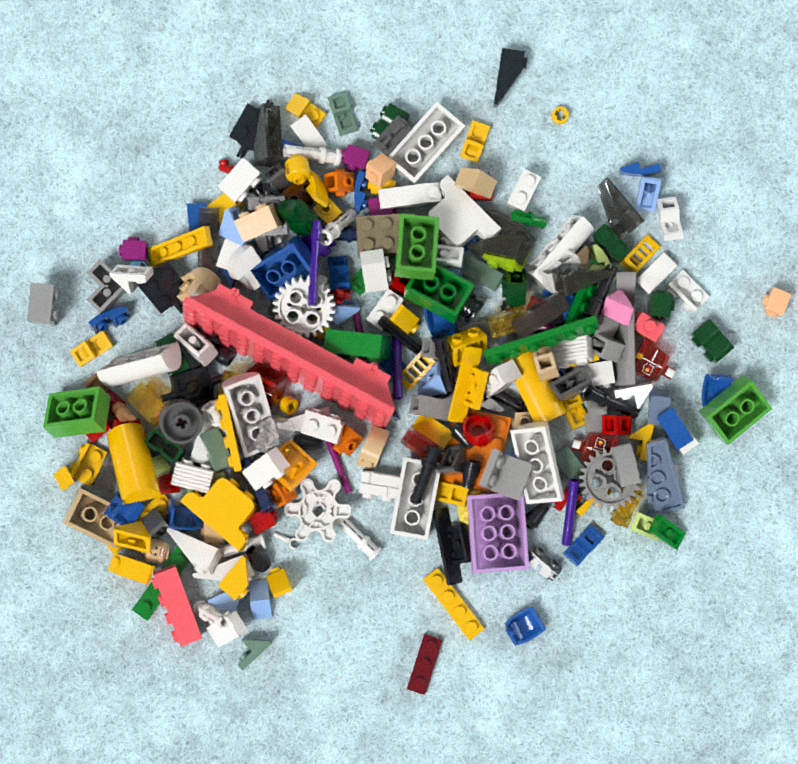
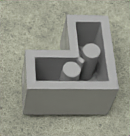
(108, 292)
(42, 304)
(603, 342)

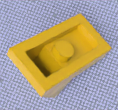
(300, 106)
(643, 434)

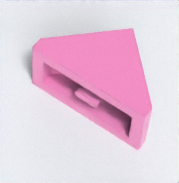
(618, 307)

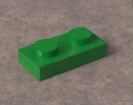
(667, 532)

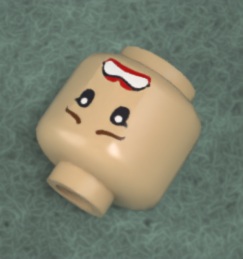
(158, 553)

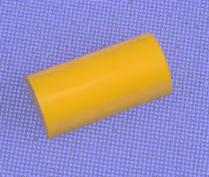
(536, 394)
(132, 463)

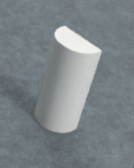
(426, 142)
(569, 238)
(141, 365)
(247, 408)
(534, 445)
(410, 517)

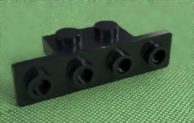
(453, 545)

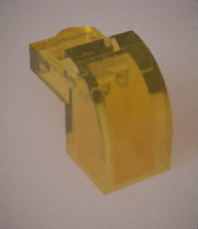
(623, 516)

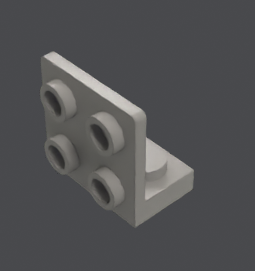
(506, 475)

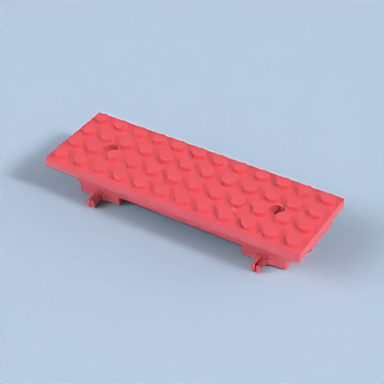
(235, 324)

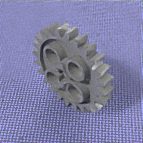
(599, 494)

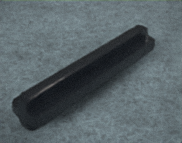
(399, 334)

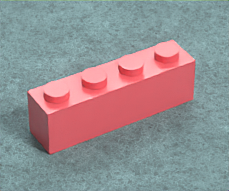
(177, 605)

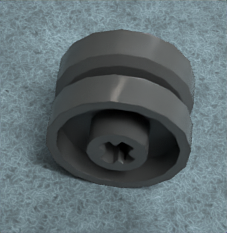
(185, 431)

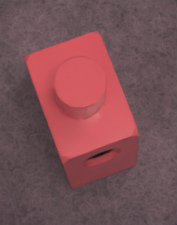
(648, 327)

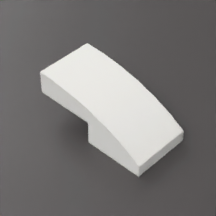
(308, 133)
(656, 272)

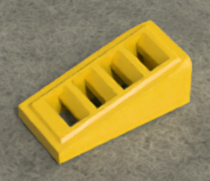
(629, 266)
(431, 362)

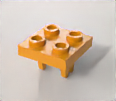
(300, 465)

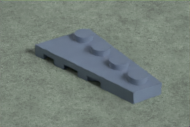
(662, 483)

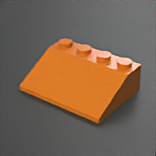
(481, 454)

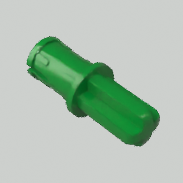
(528, 219)

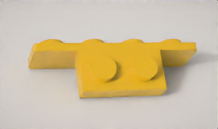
(469, 385)

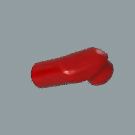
(224, 166)

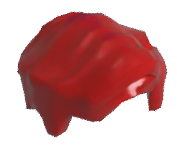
(478, 430)

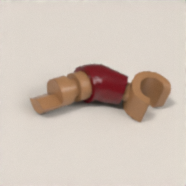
(117, 404)

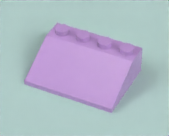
(497, 533)

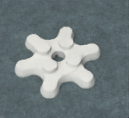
(306, 510)

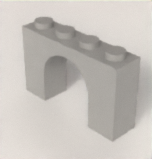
(431, 407)

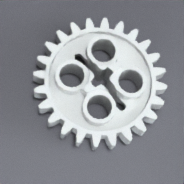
(301, 323)

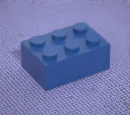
(282, 264)

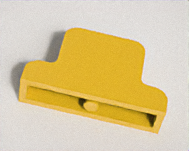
(224, 510)

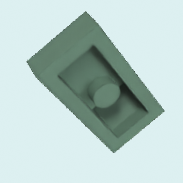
(256, 646)

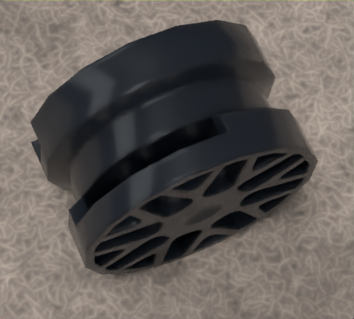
(470, 305)

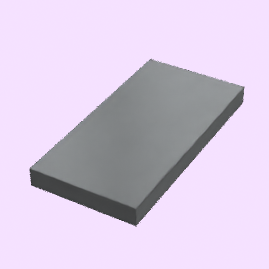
(625, 368)

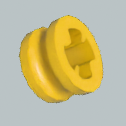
(554, 117)
(288, 405)

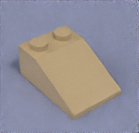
(88, 517)

